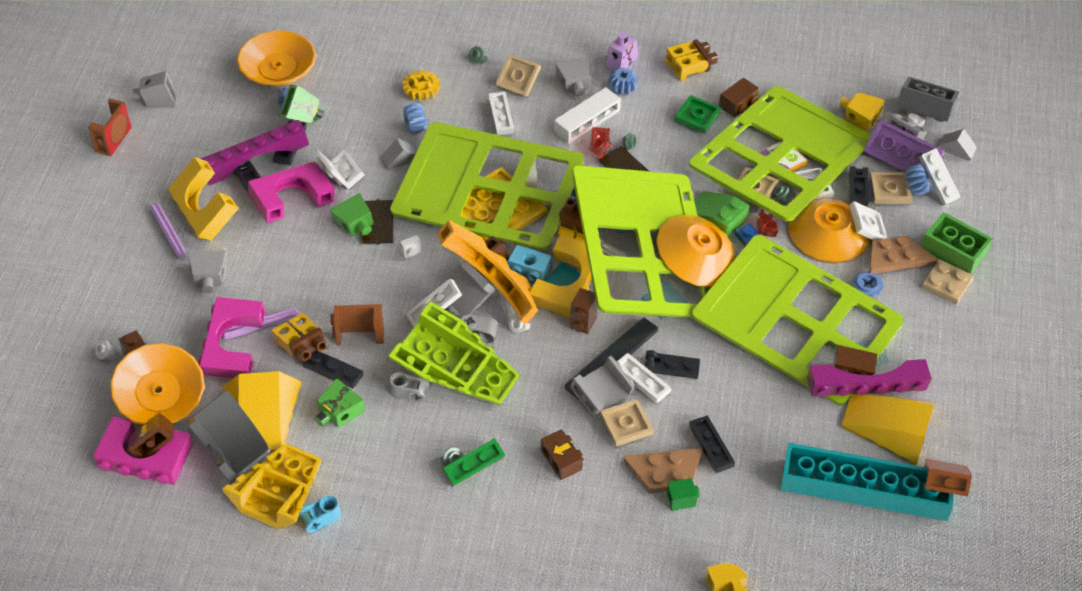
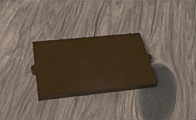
(621, 159)
(383, 222)

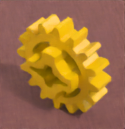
(421, 85)

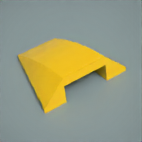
(267, 401)
(890, 422)
(275, 488)

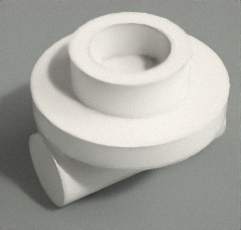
(516, 325)
(104, 351)

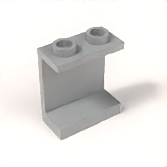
(474, 291)
(603, 387)

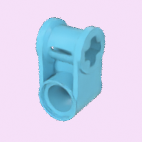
(319, 514)

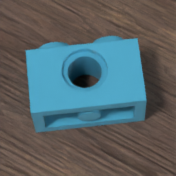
(530, 263)

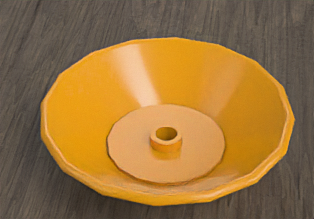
(276, 57)
(827, 232)
(695, 249)
(152, 369)

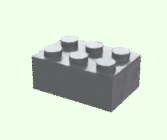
(927, 99)

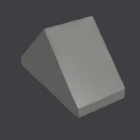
(958, 144)
(398, 154)

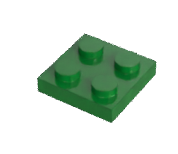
(697, 114)

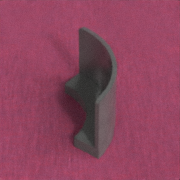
(230, 434)

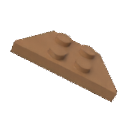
(898, 254)
(663, 467)

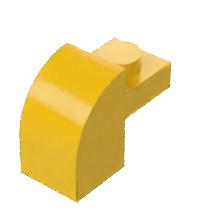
(726, 578)

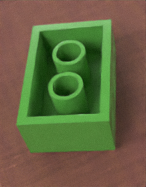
(956, 243)

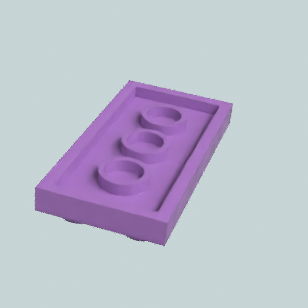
(897, 146)

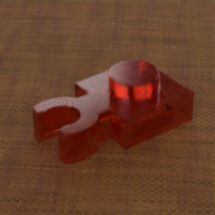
(766, 225)

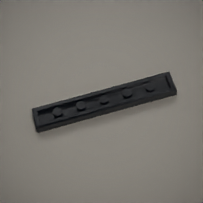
(627, 343)

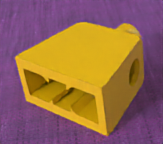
(862, 110)

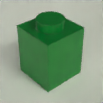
(682, 494)

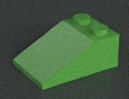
(722, 210)

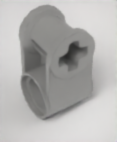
(484, 327)
(408, 387)

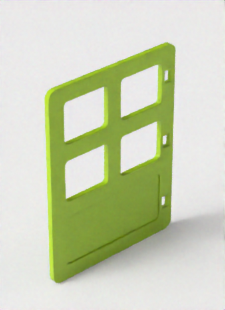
(799, 127)
(449, 169)
(637, 203)
(760, 291)

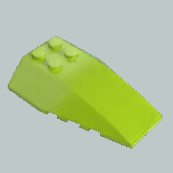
(453, 356)

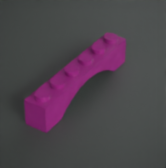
(284, 138)
(829, 380)

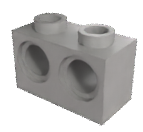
(906, 125)

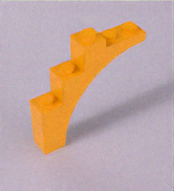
(493, 266)

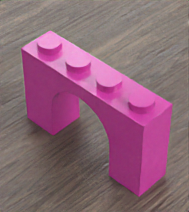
(305, 177)
(225, 315)
(161, 467)

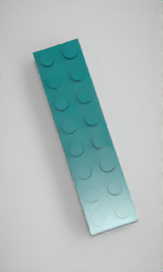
(862, 482)

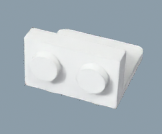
(341, 168)

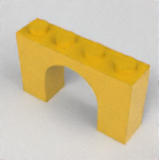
(186, 192)
(559, 298)

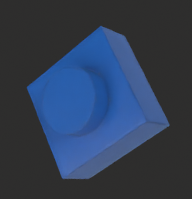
(746, 233)

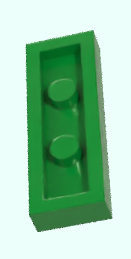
(473, 462)

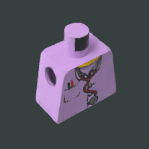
(621, 52)

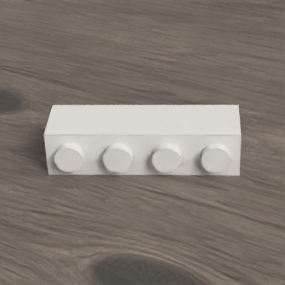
(586, 115)

